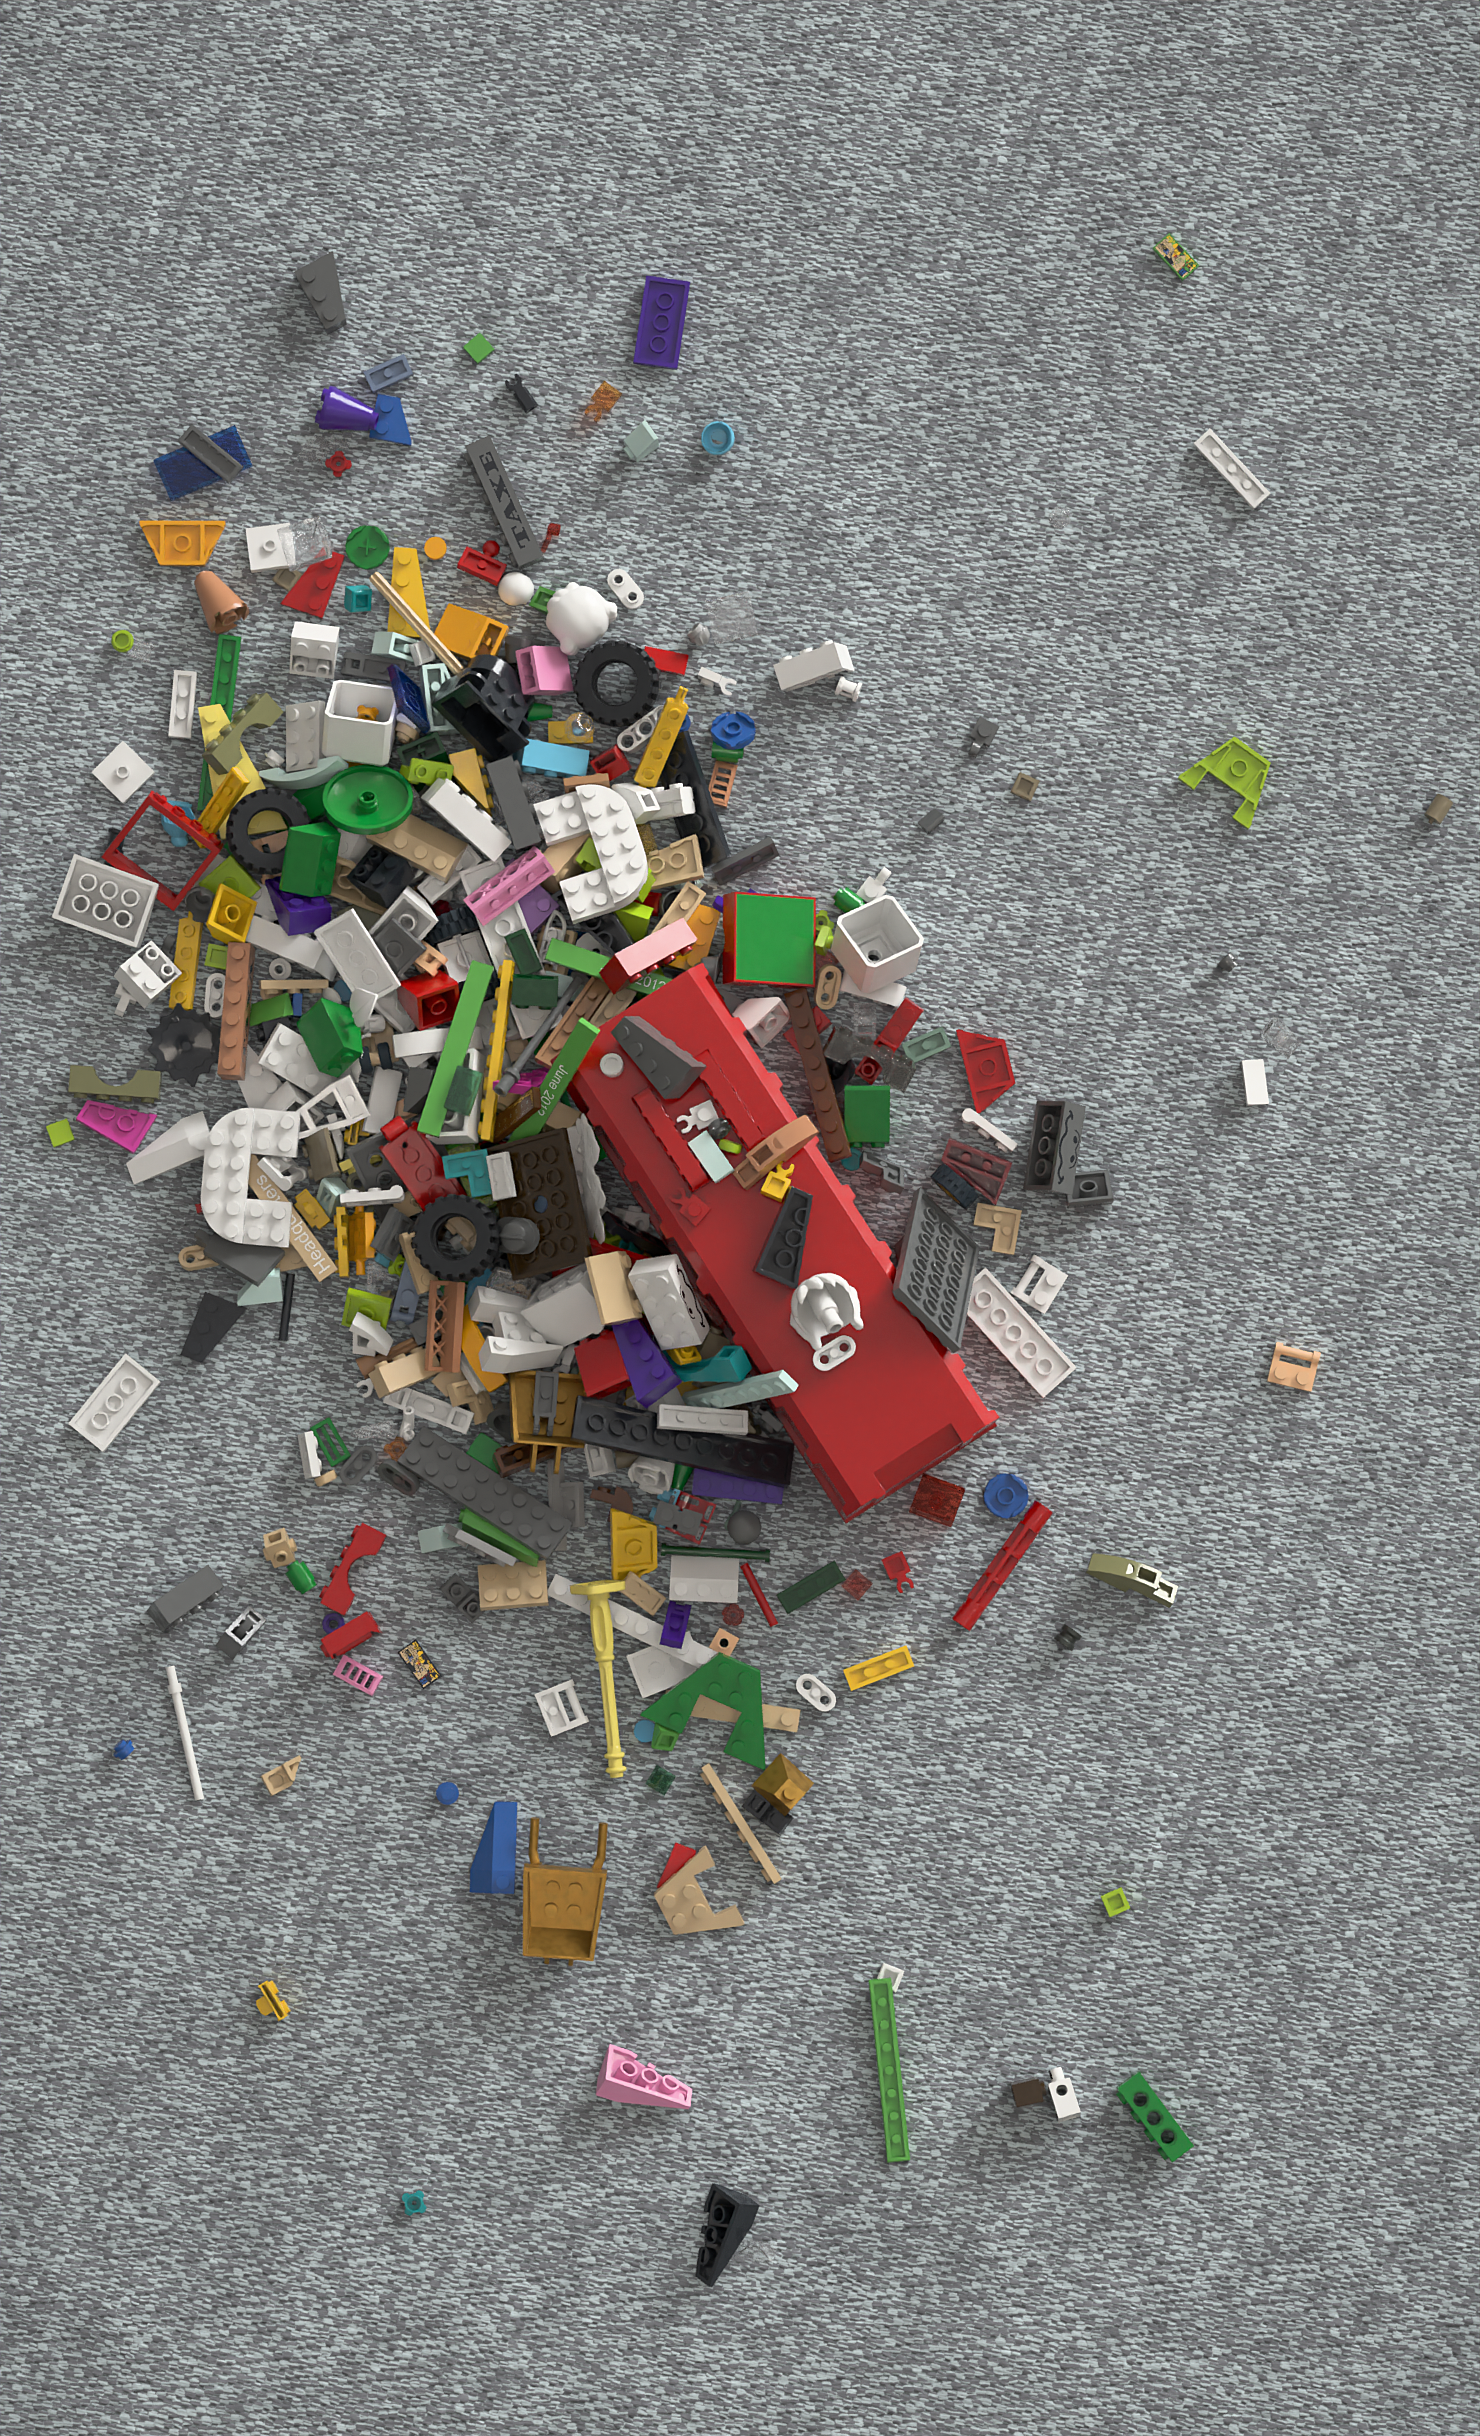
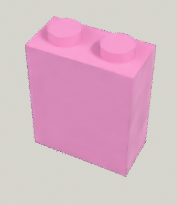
(544, 671)

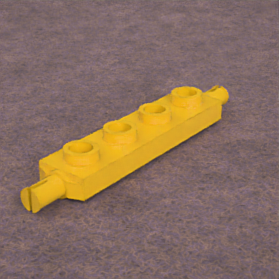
(662, 740)
(186, 961)

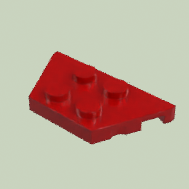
(986, 1067)

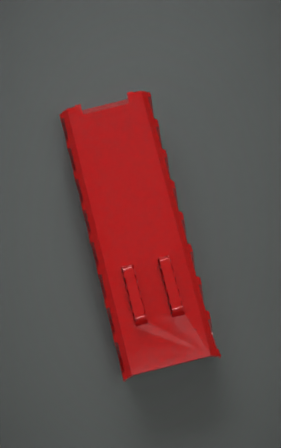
(901, 1393)

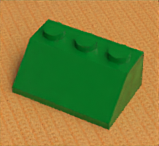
(310, 859)

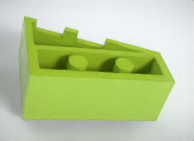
(589, 861)

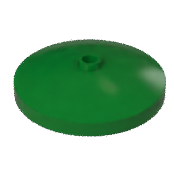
(367, 799)

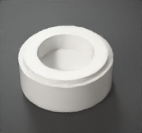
(612, 1065)

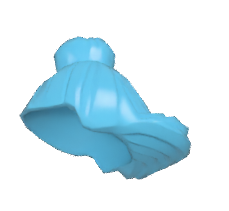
(178, 836)

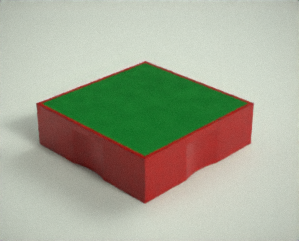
(769, 940)

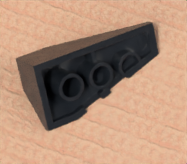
(728, 2224)

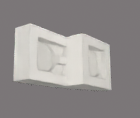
(378, 1338)

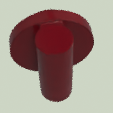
(441, 907)

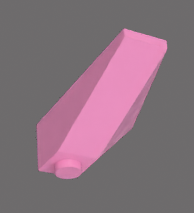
(631, 2082)

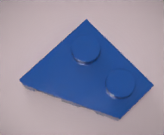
(391, 421)

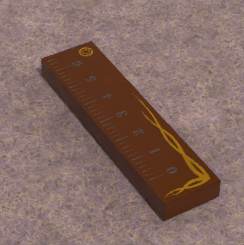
(516, 1114)

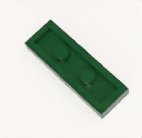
(810, 1587)

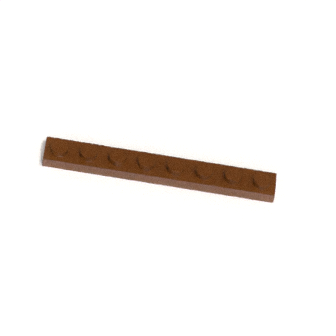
(818, 1075)

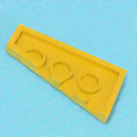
(408, 584)

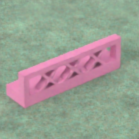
(510, 887)

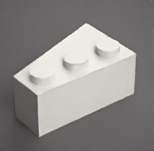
(813, 665)

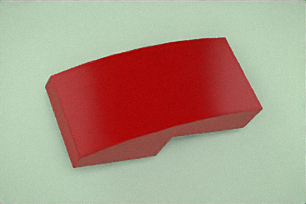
(676, 1860)

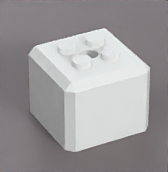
(357, 738)
(877, 930)

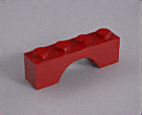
(339, 1594)

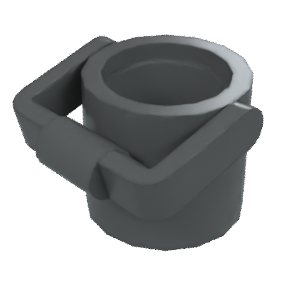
(515, 643)

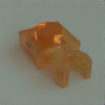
(604, 398)

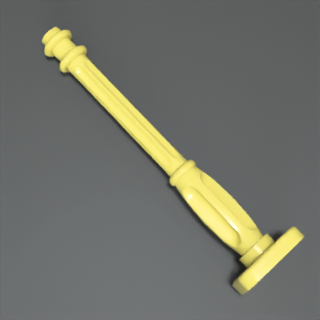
(602, 1636)

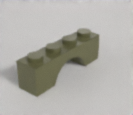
(225, 750)
(143, 1086)

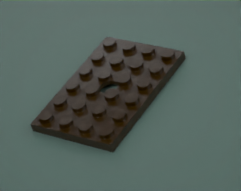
(546, 1168)

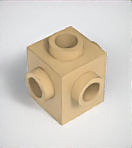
(279, 1548)

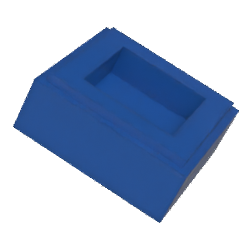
(296, 1003)

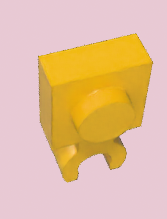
(777, 1183)

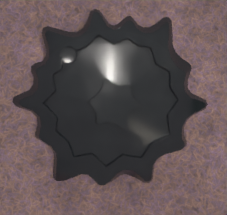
(185, 1044)

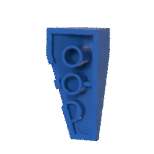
(495, 1859)

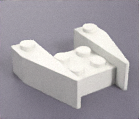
(516, 1341)

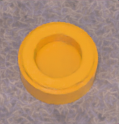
(435, 548)

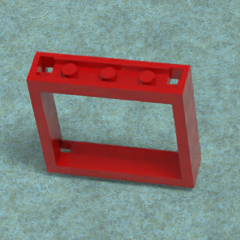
(178, 817)

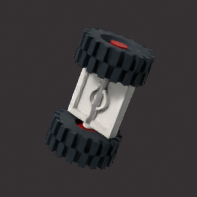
(459, 940)

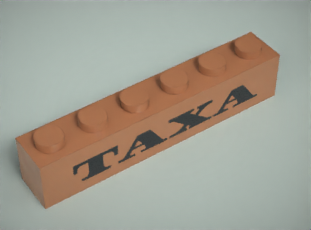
(236, 1011)

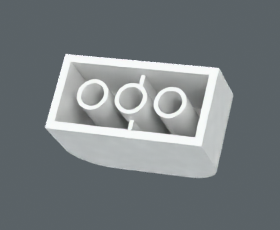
(564, 1308)

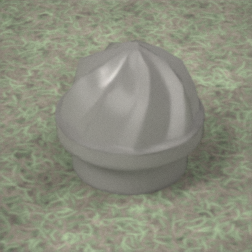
(699, 634)

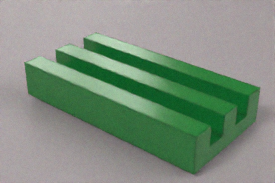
(339, 1458)

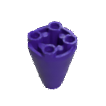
(344, 412)

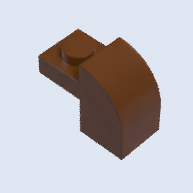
(619, 1501)

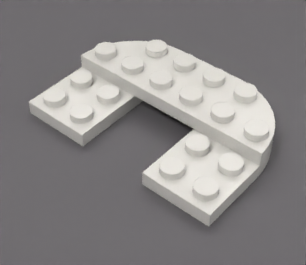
(617, 843)
(227, 1175)

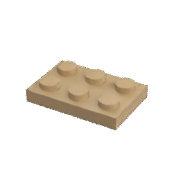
(512, 1586)

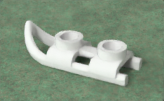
(549, 933)

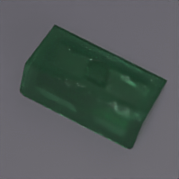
(463, 1091)

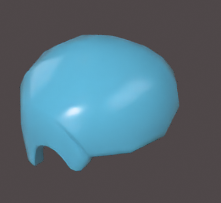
(718, 431)

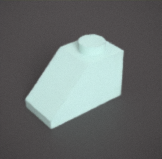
(641, 442)
(393, 646)
(268, 1291)

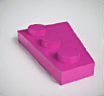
(116, 1124)

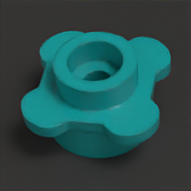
(409, 2207)

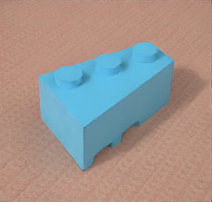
(552, 759)

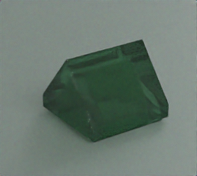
(660, 1780)

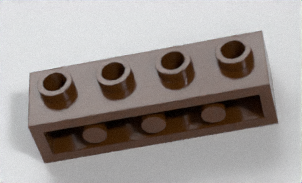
(517, 1457)

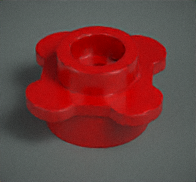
(338, 457)

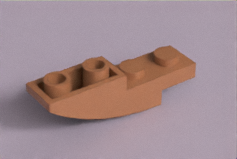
(774, 1149)

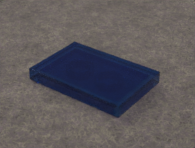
(408, 698)

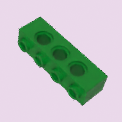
(1137, 2084)

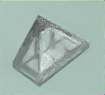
(756, 2252)

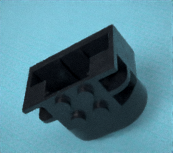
(487, 706)

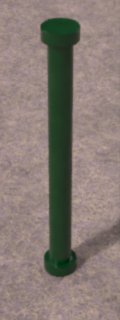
(715, 1552)

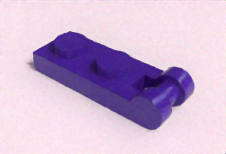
(675, 1625)

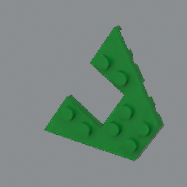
(729, 1684)

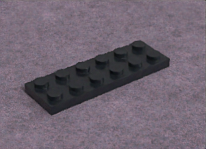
(684, 768)

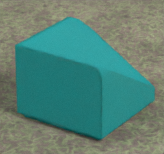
(358, 598)

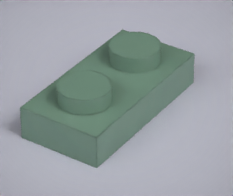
(926, 1045)

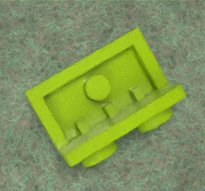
(426, 771)

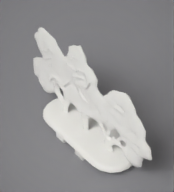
(585, 1156)

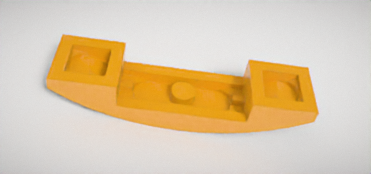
(471, 1345)

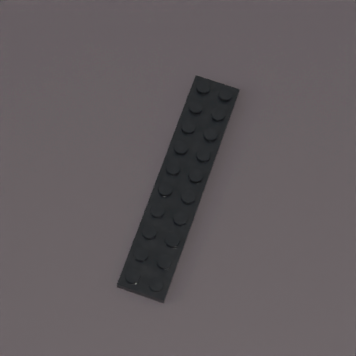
(637, 1433)

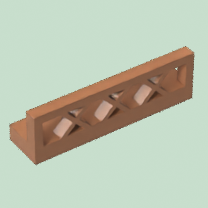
(449, 1326)

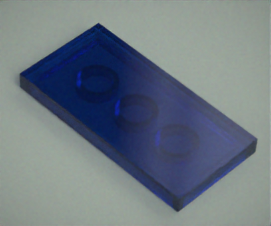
(185, 473)

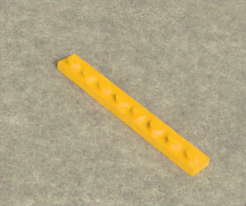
(497, 1041)

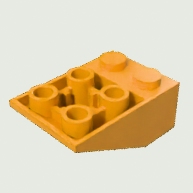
(470, 633)

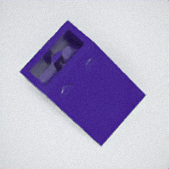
(298, 912)

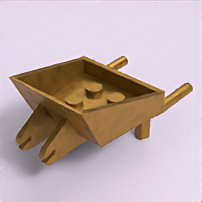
(521, 1410)
(562, 1904)

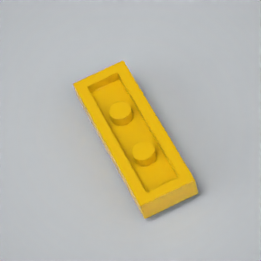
(878, 1668)

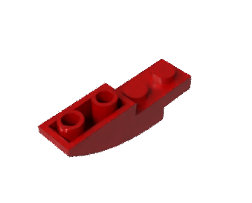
(892, 1037)

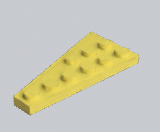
(212, 720)

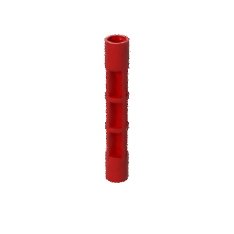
(1002, 1565)

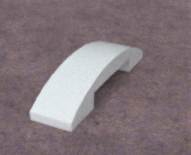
(428, 1042)
(432, 1409)

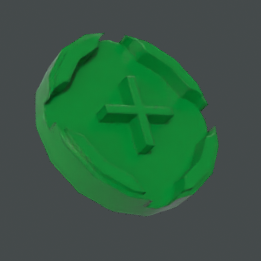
(367, 547)

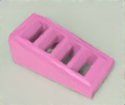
(374, 1684)

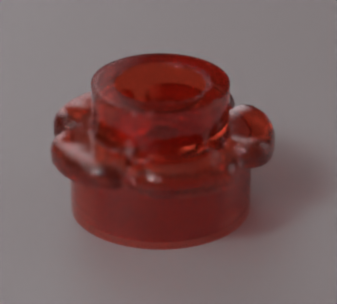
(739, 1614)

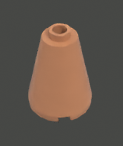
(219, 603)

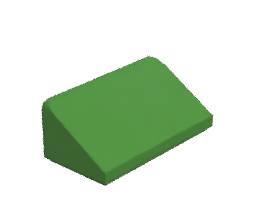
(270, 1009)

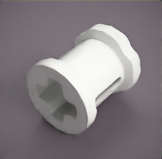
(848, 689)

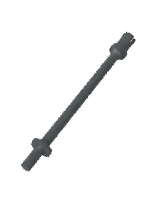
(511, 1075)

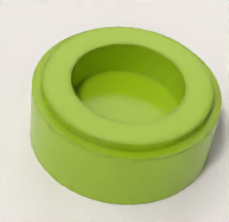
(730, 1146)

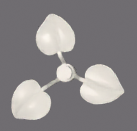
(361, 1006)

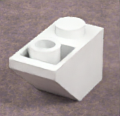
(640, 801)

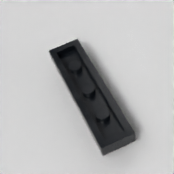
(631, 1233)

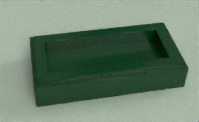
(523, 952)

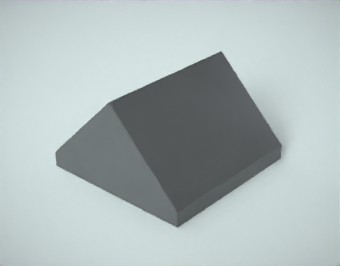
(1091, 1189)

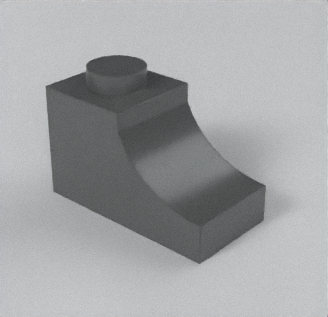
(240, 1632)

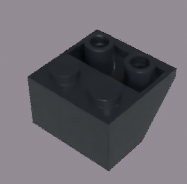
(381, 876)

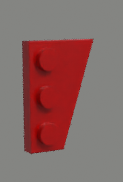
(315, 587)

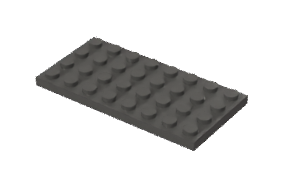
(936, 1270)

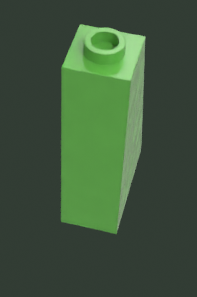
(486, 1532)

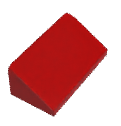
(668, 661)

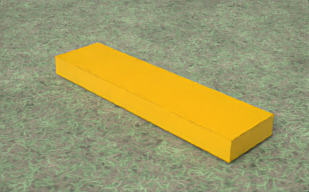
(222, 801)

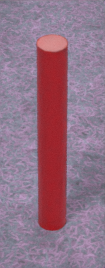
(758, 1594)

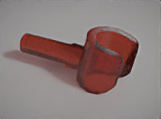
(553, 529)

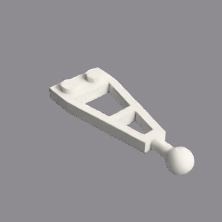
(348, 1099)

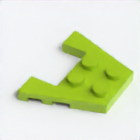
(1239, 770)

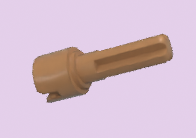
(367, 1363)

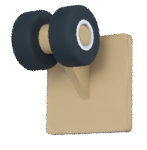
(378, 1050)

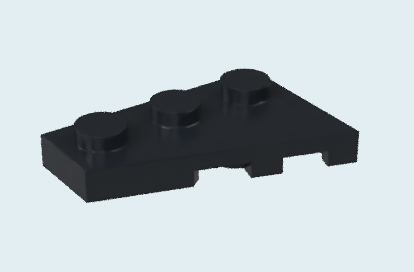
(210, 1325)

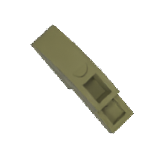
(1127, 1574)

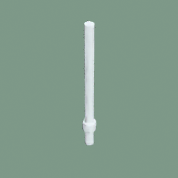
(175, 1688)

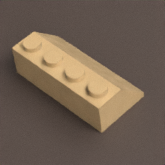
(422, 847)

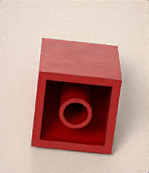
(429, 999)
(602, 1365)

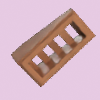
(722, 803)

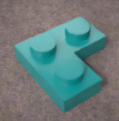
(472, 1165)

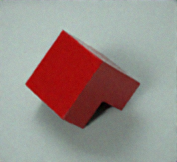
(611, 762)

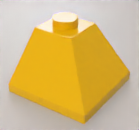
(230, 915)

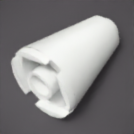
(652, 1474)

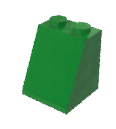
(331, 1036)
(867, 1115)

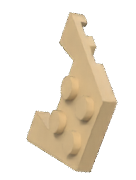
(686, 1904)

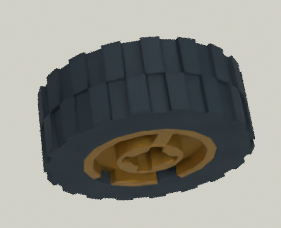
(954, 1186)

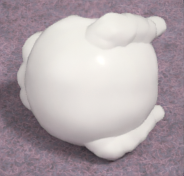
(578, 617)
(824, 1307)

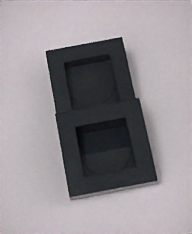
(766, 1813)

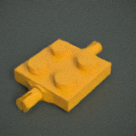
(360, 1236)

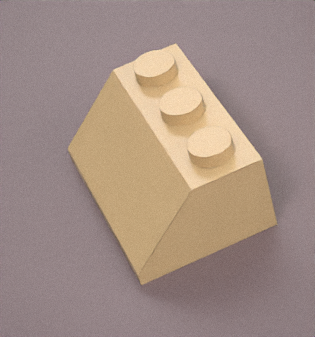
(612, 1288)

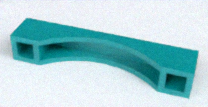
(727, 1366)

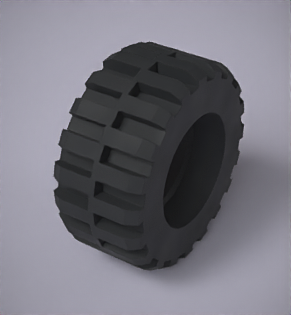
(588, 674)
(239, 820)
(427, 1238)

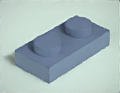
(388, 373)

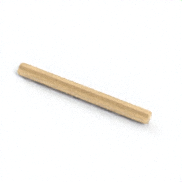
(416, 623)

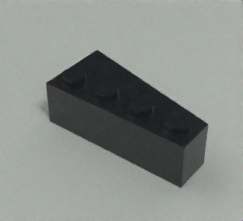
(604, 929)
(785, 1243)

